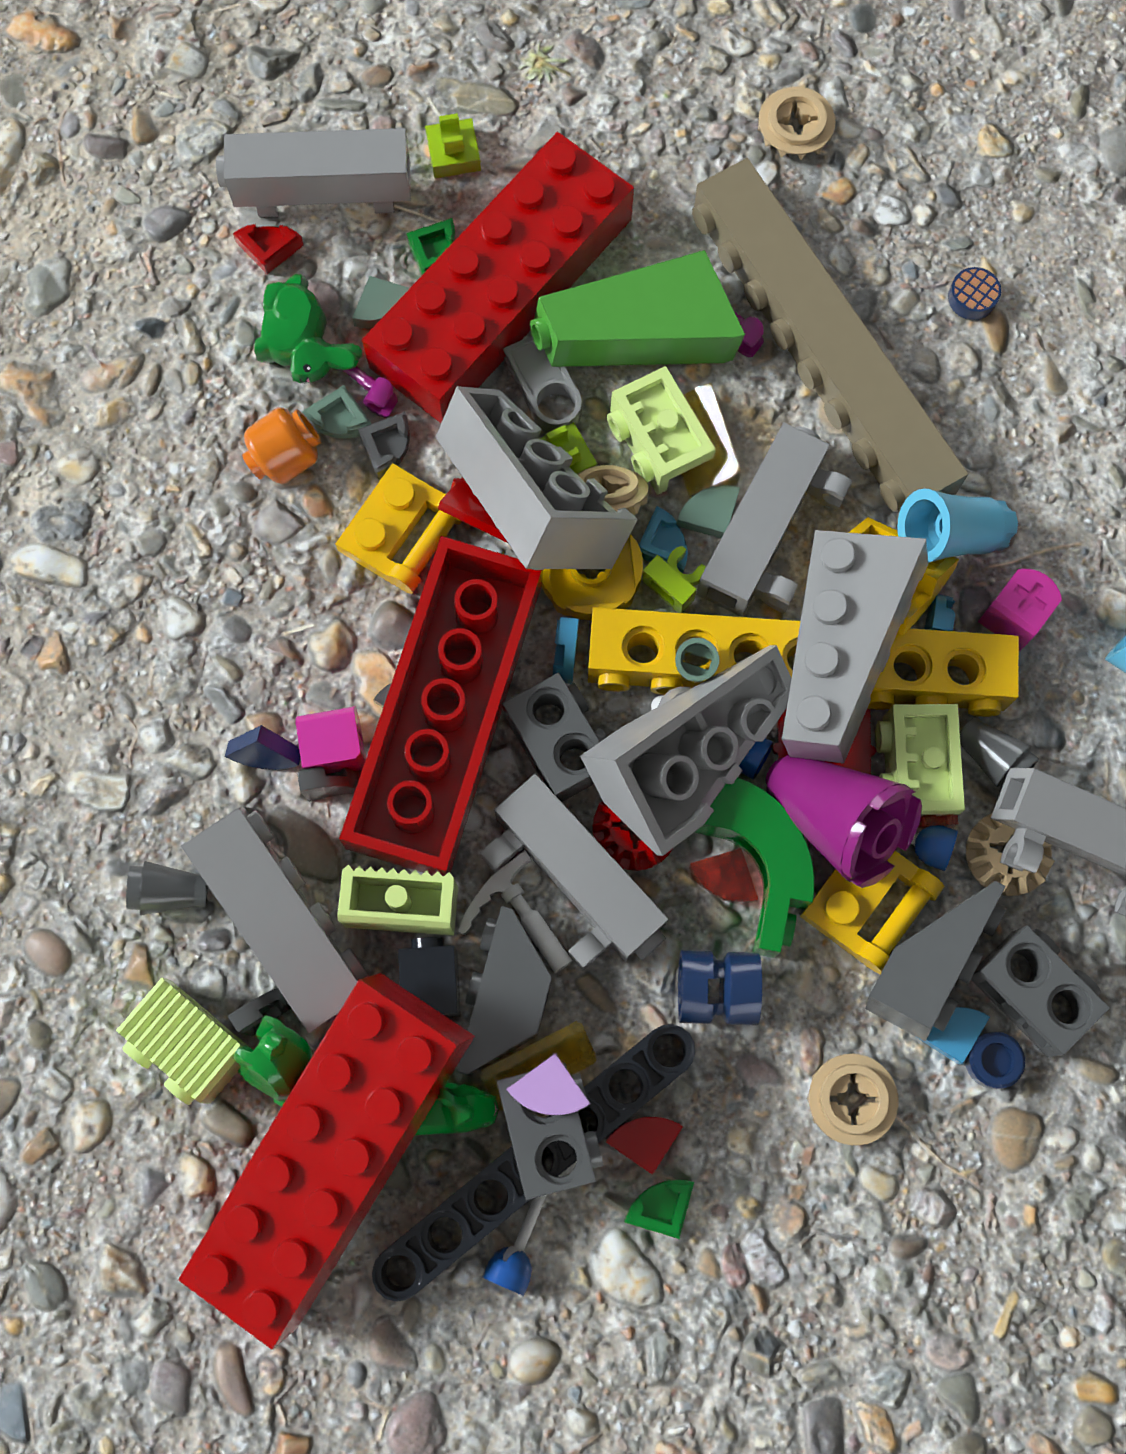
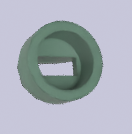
(701, 648)

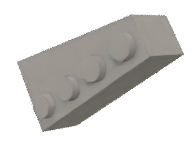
(528, 485)
(849, 618)
(274, 915)

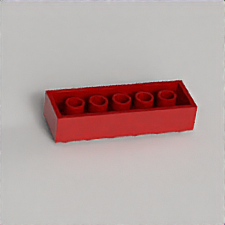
(489, 280)
(442, 708)
(325, 1158)

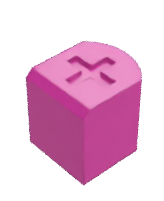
(1022, 606)
(331, 740)

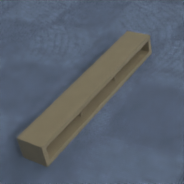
(824, 336)

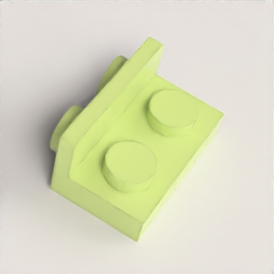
(658, 428)
(924, 754)

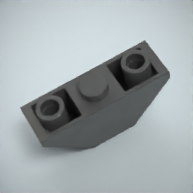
(506, 996)

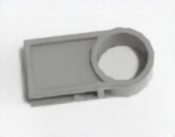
(538, 380)

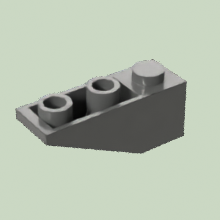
(925, 967)

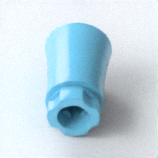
(956, 523)

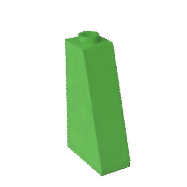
(641, 318)

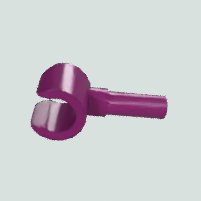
(753, 335)
(380, 396)

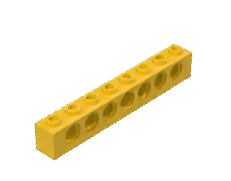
(985, 658)

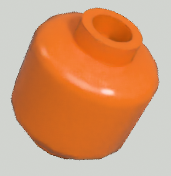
(281, 445)

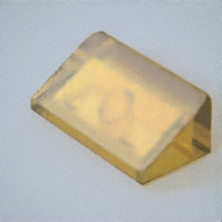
(724, 467)
(568, 1043)

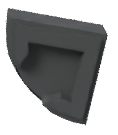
(386, 442)
(317, 785)
(249, 1017)

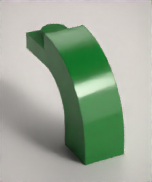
(777, 847)

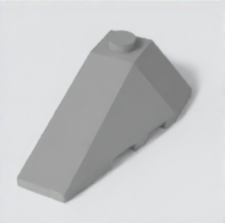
(679, 756)

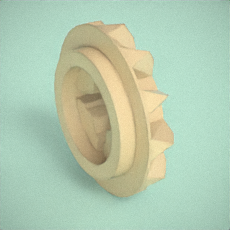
(812, 112)
(624, 486)
(985, 861)
(870, 1079)

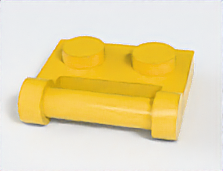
(387, 522)
(843, 909)

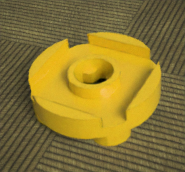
(615, 588)

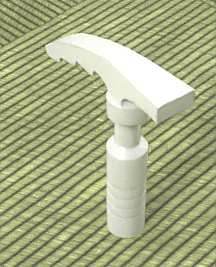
(530, 919)

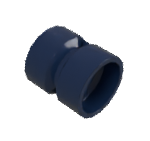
(738, 988)

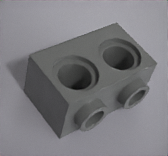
(547, 743)
(1030, 1002)
(533, 1134)

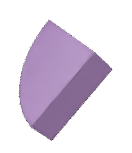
(549, 1090)

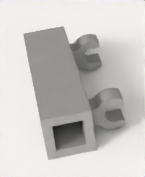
(316, 169)
(763, 519)
(1062, 816)
(581, 870)

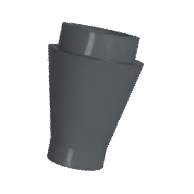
(995, 750)
(163, 889)

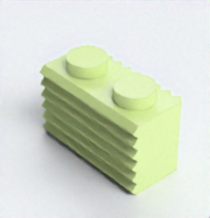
(398, 901)
(183, 1042)

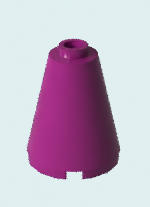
(847, 814)

